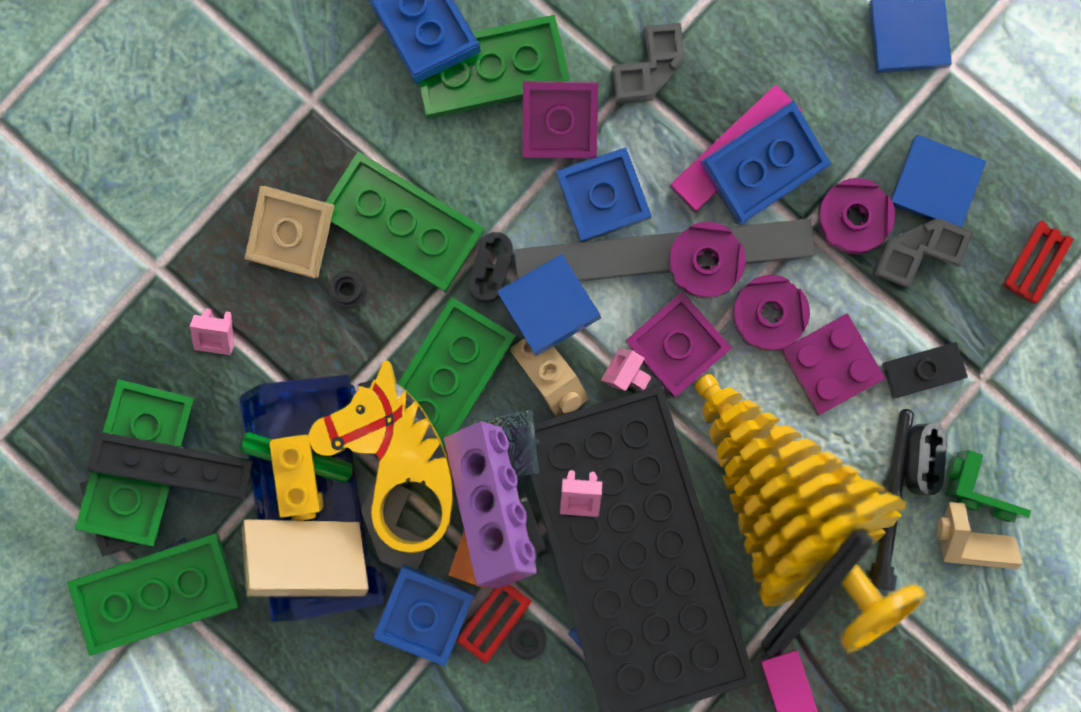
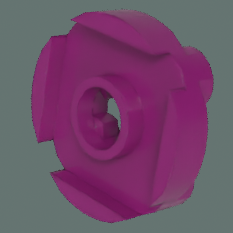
(870, 201)
(692, 244)
(784, 297)

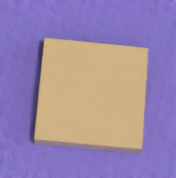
(289, 231)

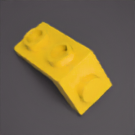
(295, 478)

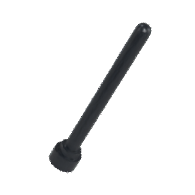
(881, 572)

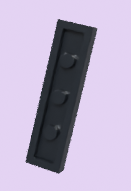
(169, 465)

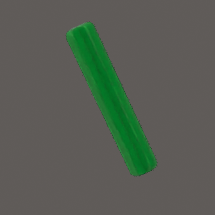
(323, 465)

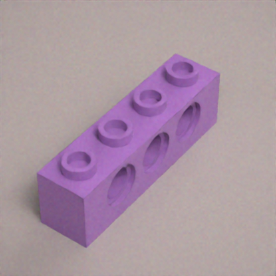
(483, 524)

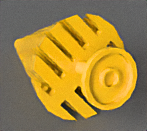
(800, 509)

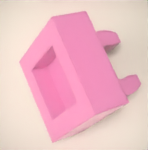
(212, 333)
(625, 371)
(581, 496)

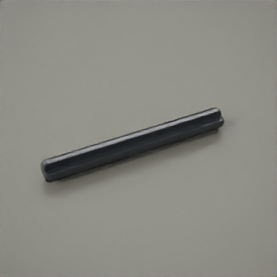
(817, 591)

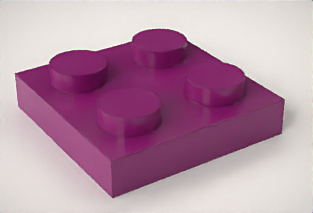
(560, 119)
(678, 344)
(832, 364)

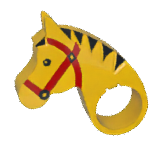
(396, 429)

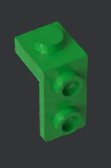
(963, 474)

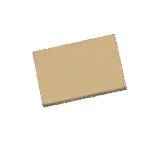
(303, 558)

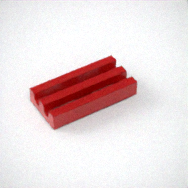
(1053, 236)
(473, 647)

